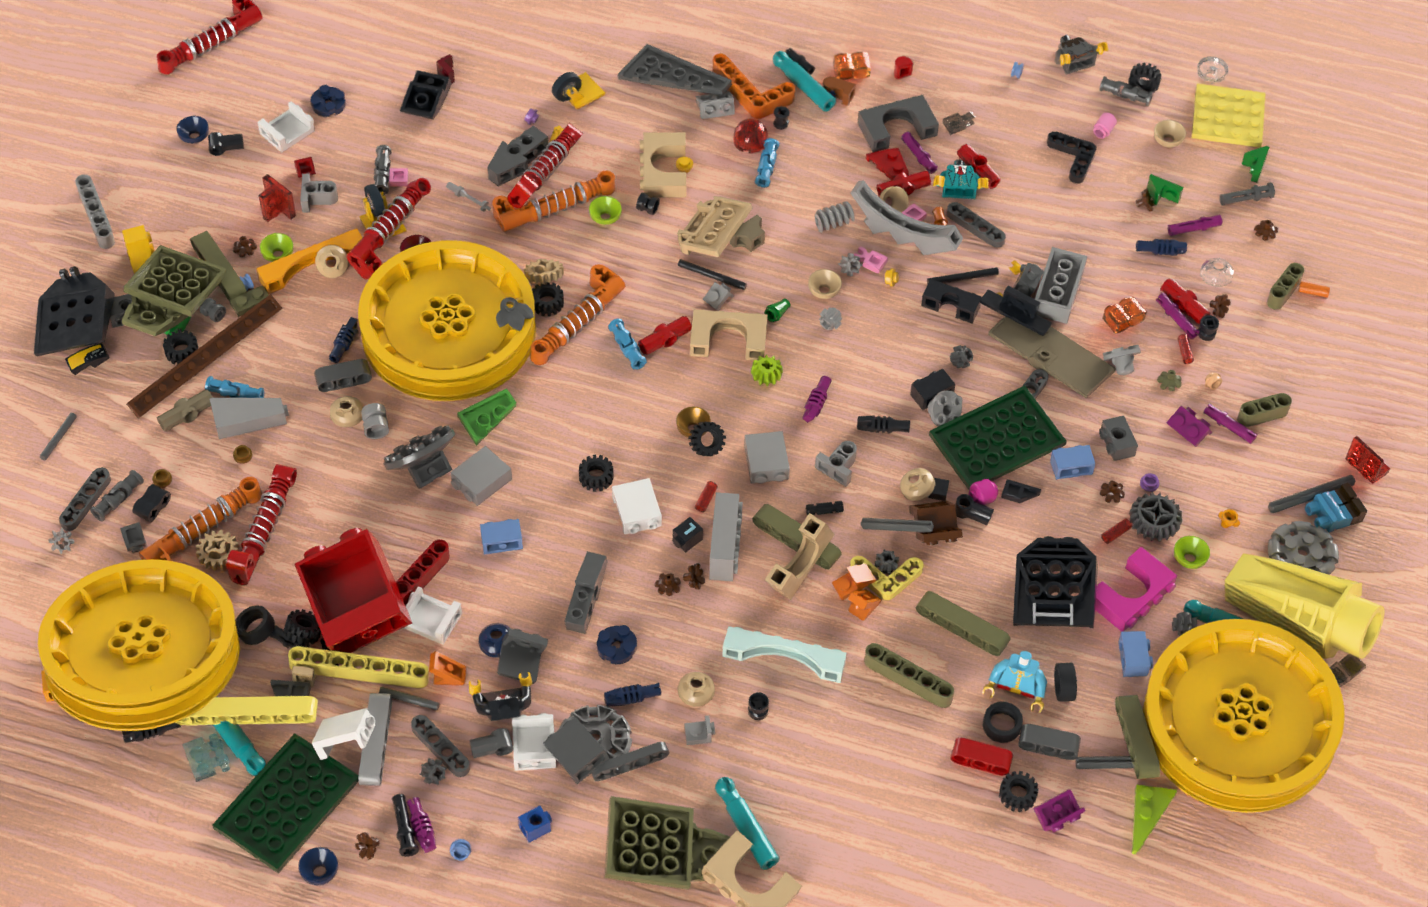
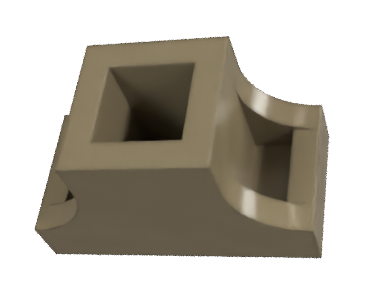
(749, 234)

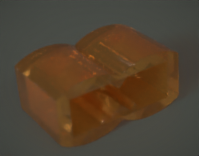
(851, 65)
(1124, 315)

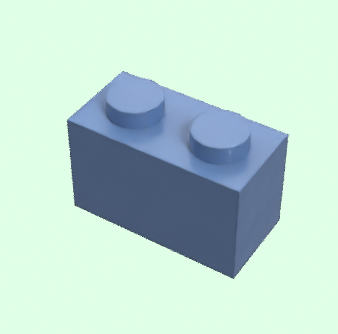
(1072, 462)
(501, 536)
(1134, 654)

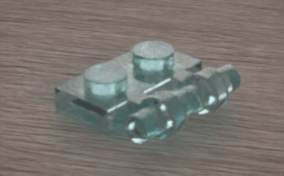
(199, 758)

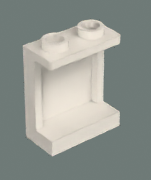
(287, 128)
(637, 506)
(431, 616)
(343, 728)
(528, 740)

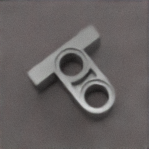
(317, 193)
(843, 457)

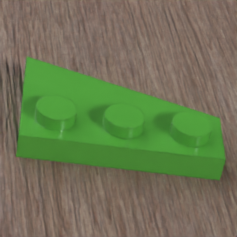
(486, 414)

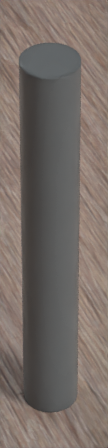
(58, 436)
(410, 698)

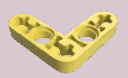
(885, 582)

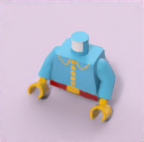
(1020, 676)

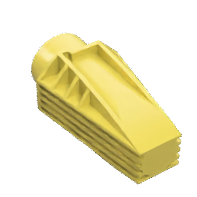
(1307, 603)

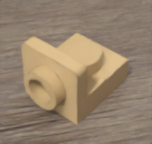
(303, 674)

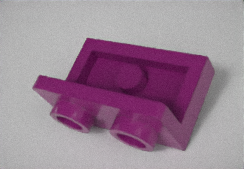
(1189, 426)
(1058, 811)

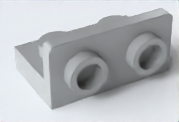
(715, 105)

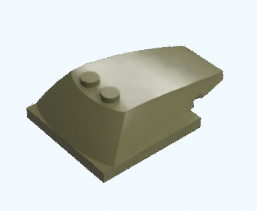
(168, 290)
(657, 844)

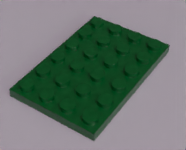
(997, 437)
(286, 803)

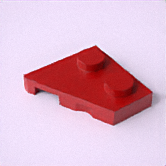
(888, 162)

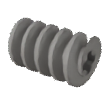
(834, 215)

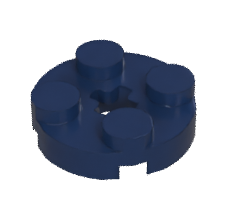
(324, 94)
(616, 634)

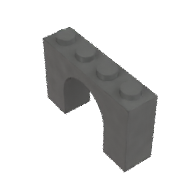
(912, 110)

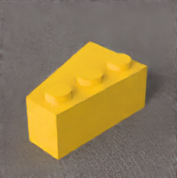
(138, 246)

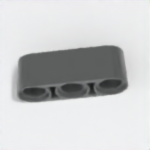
(342, 375)
(1049, 741)

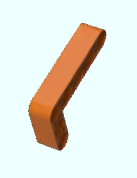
(756, 103)

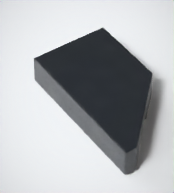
(1019, 492)

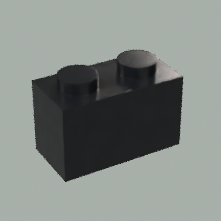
(927, 388)

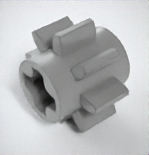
(850, 264)
(830, 318)
(57, 537)

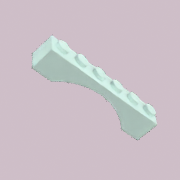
(744, 644)

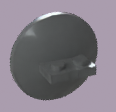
(423, 456)

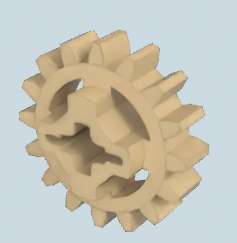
(544, 271)
(215, 549)

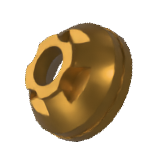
(691, 416)

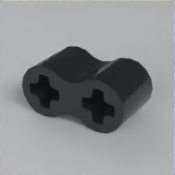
(151, 502)

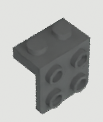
(521, 654)

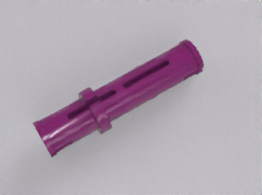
(923, 157)
(1199, 224)
(1173, 311)
(1223, 419)

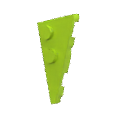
(1148, 808)

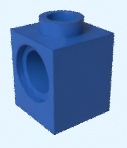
(532, 831)

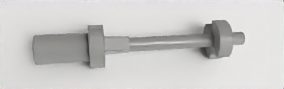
(459, 191)

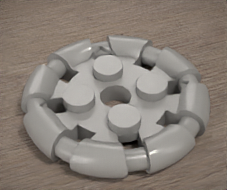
(1304, 541)
(607, 732)

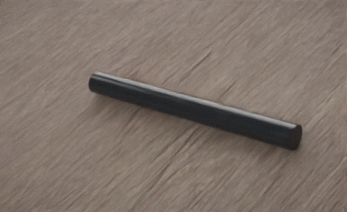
(711, 274)
(967, 275)

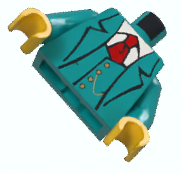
(960, 181)

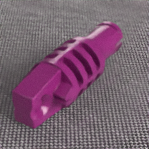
(816, 399)
(422, 826)

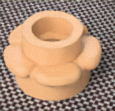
(1213, 380)

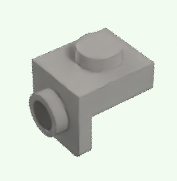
(717, 295)

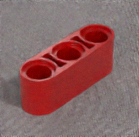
(981, 756)

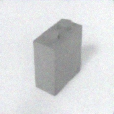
(766, 457)
(481, 476)

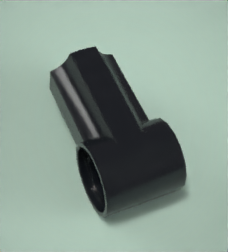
(220, 143)
(973, 509)

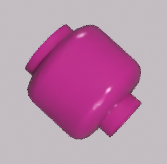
(983, 491)

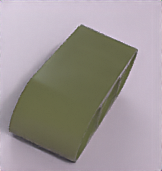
(1285, 286)
(1264, 409)

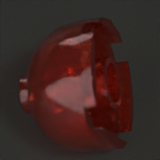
(750, 136)

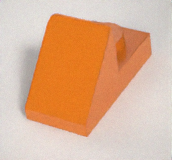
(855, 580)
(863, 603)
(446, 670)

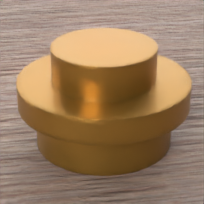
(242, 454)
(162, 478)

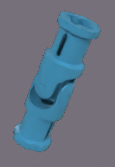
(767, 162)
(627, 344)
(233, 389)

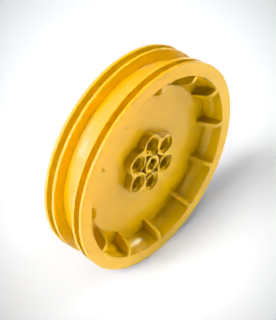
(434, 321)
(139, 644)
(1263, 765)

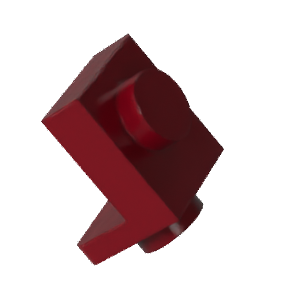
(445, 66)

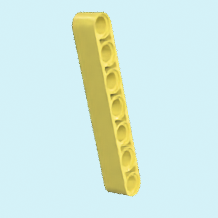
(368, 664)
(255, 711)

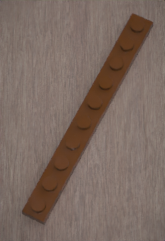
(203, 356)

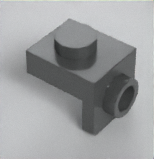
(133, 537)

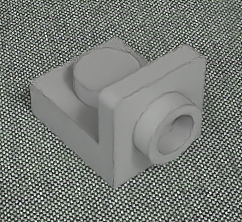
(699, 732)

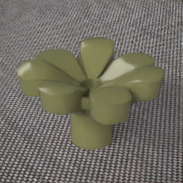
(1169, 380)

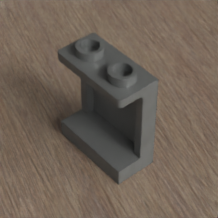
(576, 750)

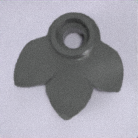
(513, 316)

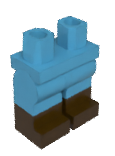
(1336, 508)

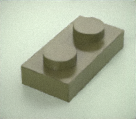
(248, 300)

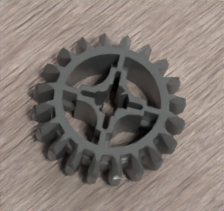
(1167, 514)

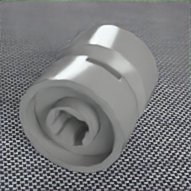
(375, 421)

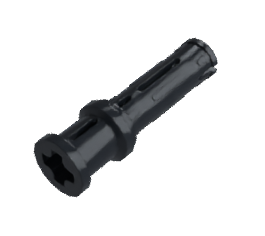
(405, 833)

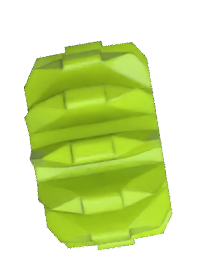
(766, 370)

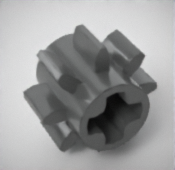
(961, 356)
(886, 562)
(1183, 623)
(433, 771)

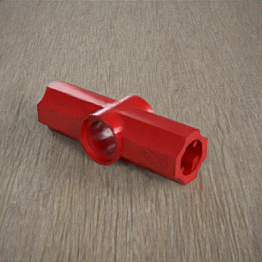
(979, 165)
(907, 182)
(1185, 300)
(664, 335)

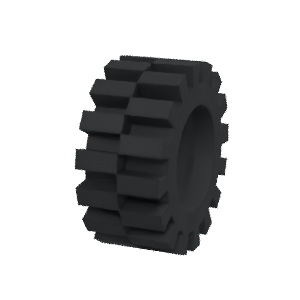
(1148, 72)
(550, 306)
(176, 340)
(717, 442)
(596, 464)
(302, 627)
(1022, 781)

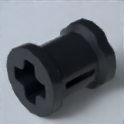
(781, 114)

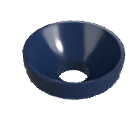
(192, 125)
(489, 645)
(315, 858)

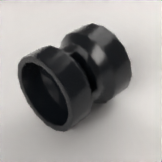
(647, 203)
(1208, 327)
(758, 701)

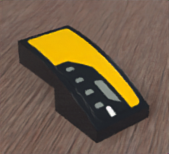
(91, 355)

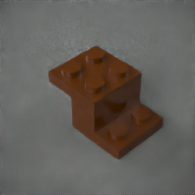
(943, 518)

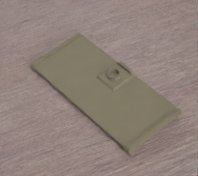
(1055, 355)

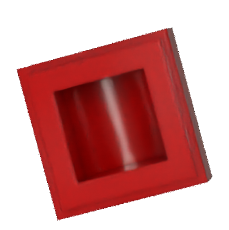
(903, 67)
(304, 166)

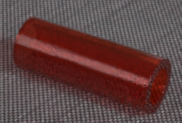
(1185, 348)
(706, 496)
(1116, 531)

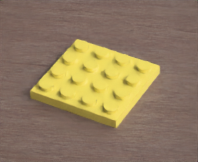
(1228, 115)

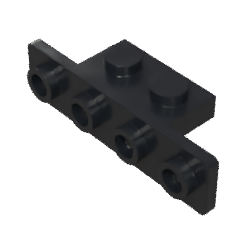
(1018, 308)

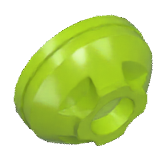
(605, 205)
(274, 243)
(1194, 546)

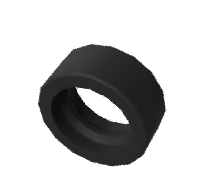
(259, 634)
(1065, 682)
(1007, 709)

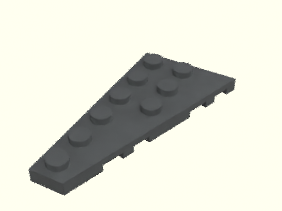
(666, 70)

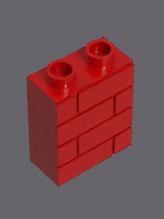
(352, 591)

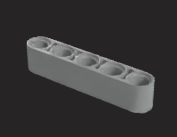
(95, 211)
(374, 753)

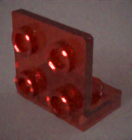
(1366, 461)

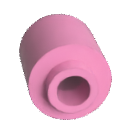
(1104, 125)

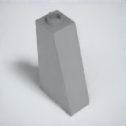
(247, 415)

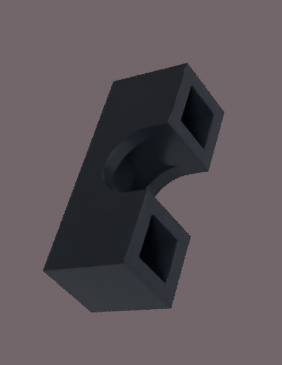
(938, 294)

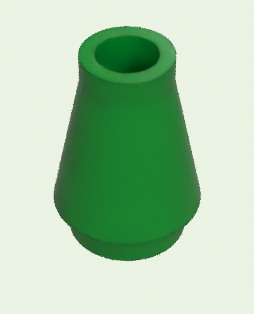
(777, 310)

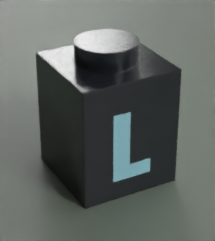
(687, 534)

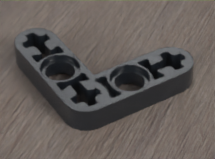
(1081, 154)

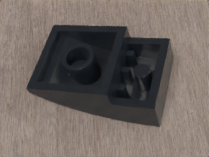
(426, 94)

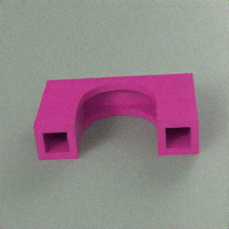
(1125, 611)

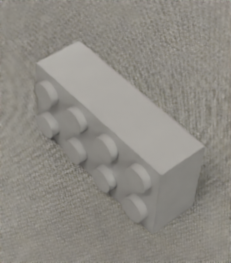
(1060, 284)
(725, 537)

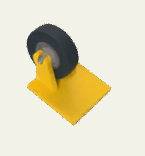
(576, 89)
(374, 205)

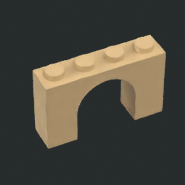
(658, 146)
(707, 323)
(815, 540)
(721, 873)

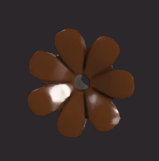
(1145, 200)
(1266, 229)
(244, 246)
(1220, 305)
(1112, 491)
(694, 576)
(668, 584)
(366, 845)

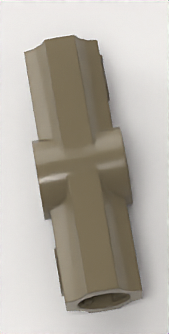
(185, 410)

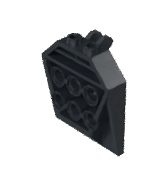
(72, 313)
(1044, 609)

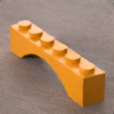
(278, 273)

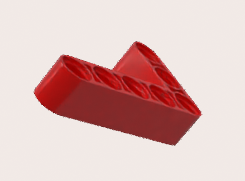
(421, 571)

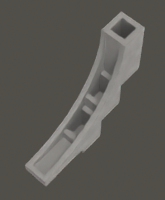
(904, 229)

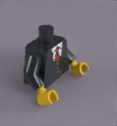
(503, 703)

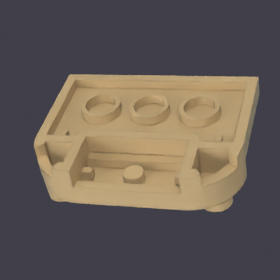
(713, 226)

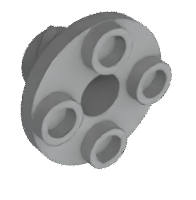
(1122, 359)
(945, 407)

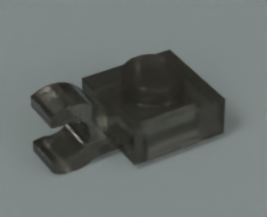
(958, 123)

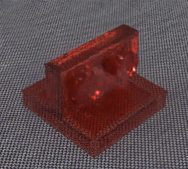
(275, 200)

